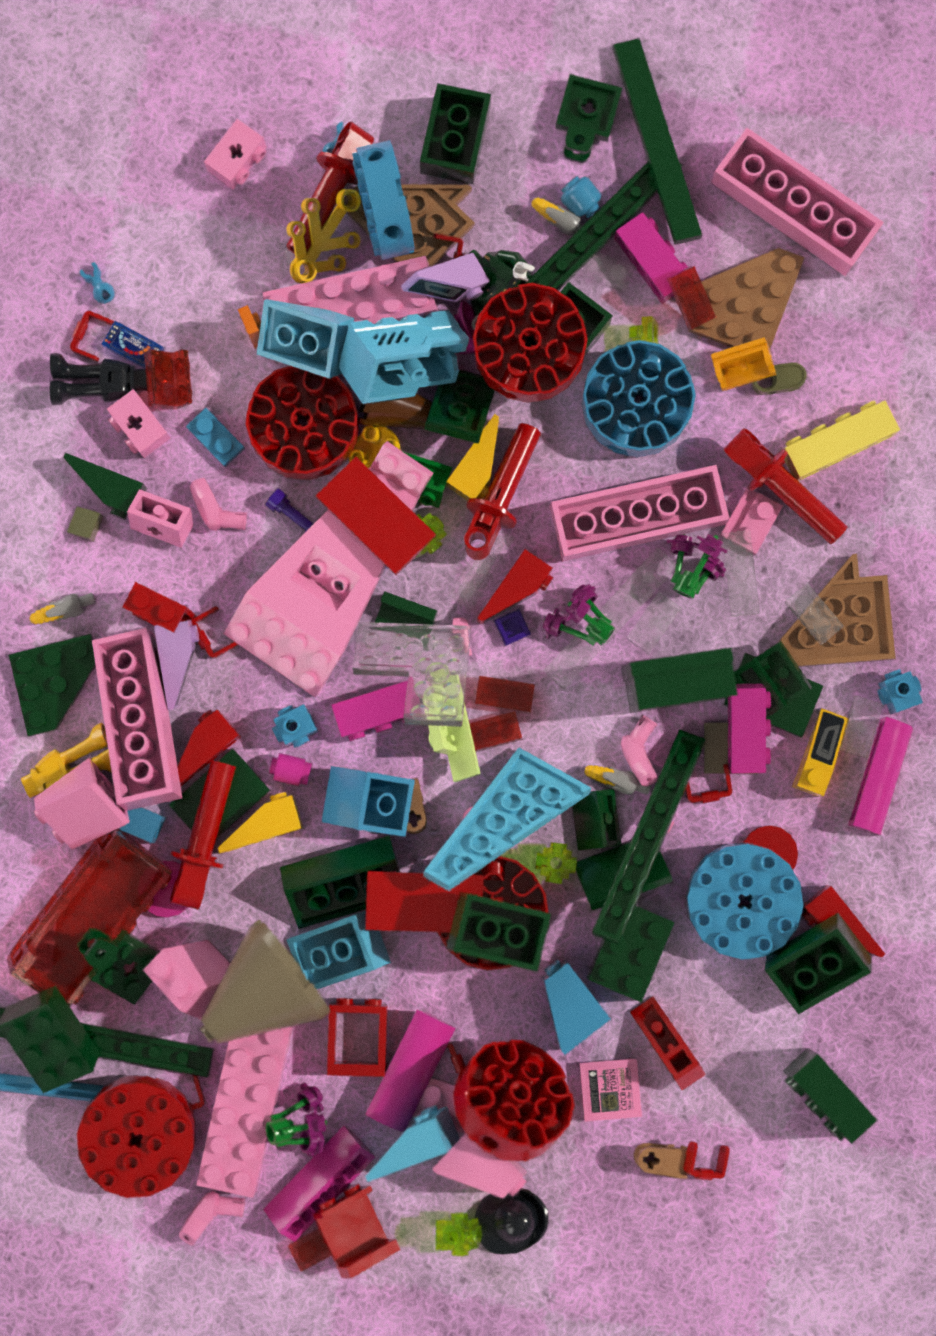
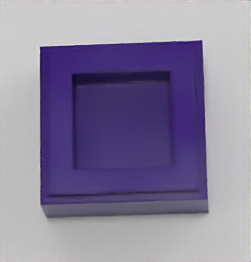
(512, 627)

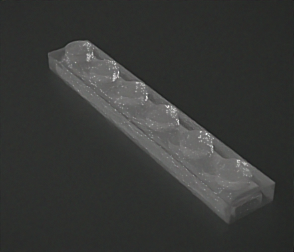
(617, 609)

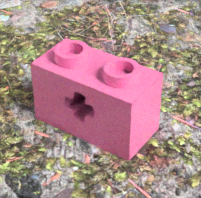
(236, 141)
(132, 409)
(160, 518)

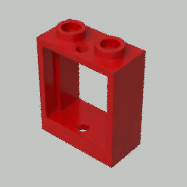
(357, 1068)

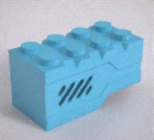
(401, 356)

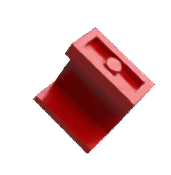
(156, 608)
(353, 1232)

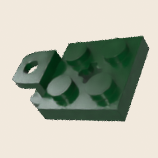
(583, 126)
(109, 958)

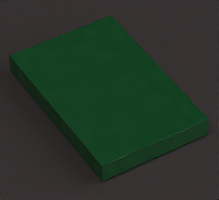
(461, 407)
(795, 715)
(244, 793)
(600, 870)

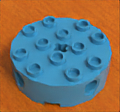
(383, 200)
(665, 403)
(772, 907)

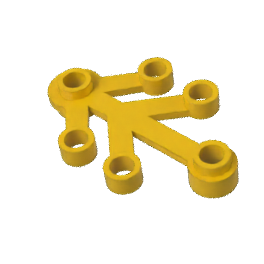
(321, 238)

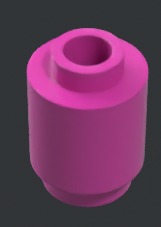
(290, 769)

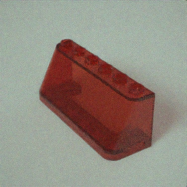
(102, 892)

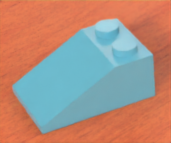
(303, 336)
(339, 951)
(426, 1138)

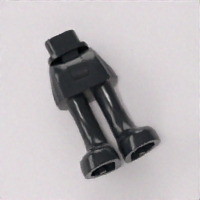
(115, 379)

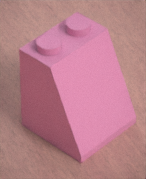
(80, 806)
(189, 975)
(481, 1170)

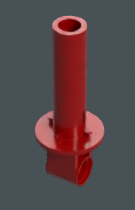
(338, 172)
(768, 470)
(492, 512)
(198, 857)

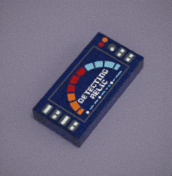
(129, 343)

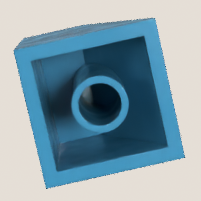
(368, 801)
(572, 1006)

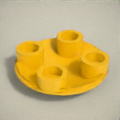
(370, 443)

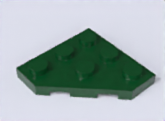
(51, 680)

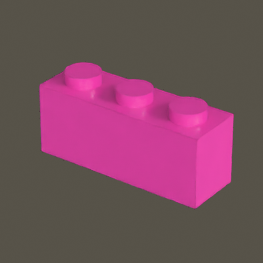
(650, 254)
(371, 711)
(748, 729)

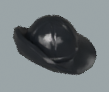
(511, 1222)

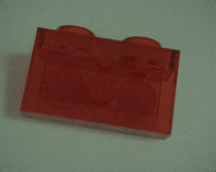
(168, 379)

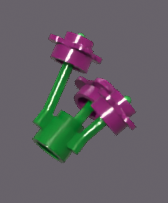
(711, 567)
(583, 600)
(311, 1138)

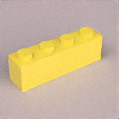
(841, 440)

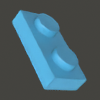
(215, 437)

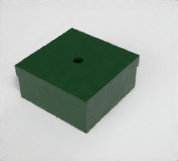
(679, 680)

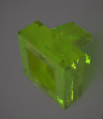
(646, 331)

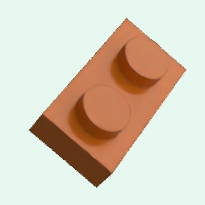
(252, 324)

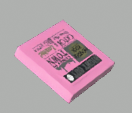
(610, 1089)

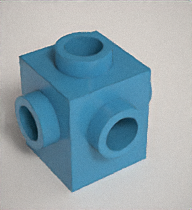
(890, 695)
(304, 728)

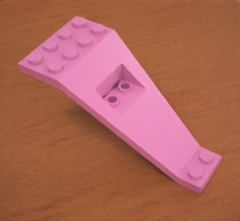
(302, 616)

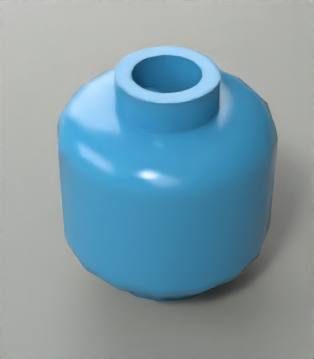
(581, 196)

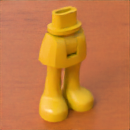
(56, 764)

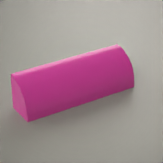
(880, 776)
(410, 1071)
(317, 1181)

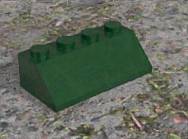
(335, 881)

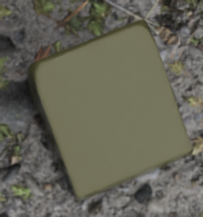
(85, 523)

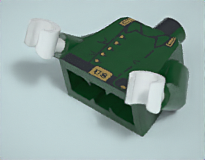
(505, 271)

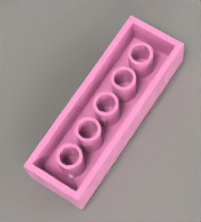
(796, 201)
(363, 293)
(639, 513)
(136, 719)
(241, 1110)

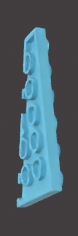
(512, 808)

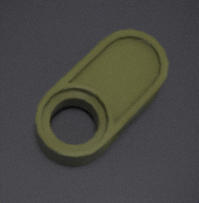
(787, 378)

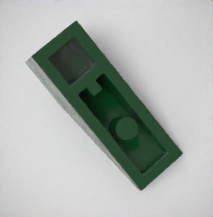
(111, 487)

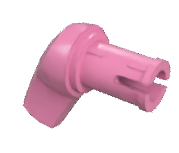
(210, 511)
(636, 755)
(205, 1211)

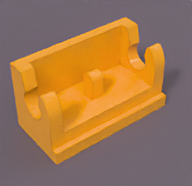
(743, 364)

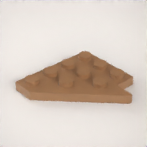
(430, 211)
(750, 298)
(865, 612)

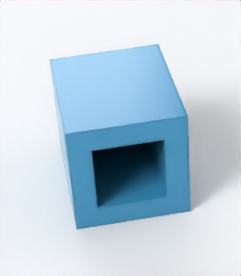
(144, 824)

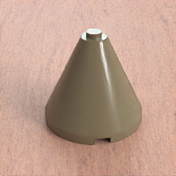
(261, 991)

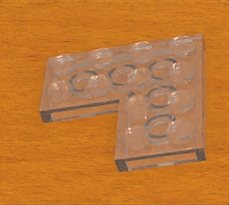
(429, 656)

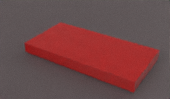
(376, 516)
(413, 902)

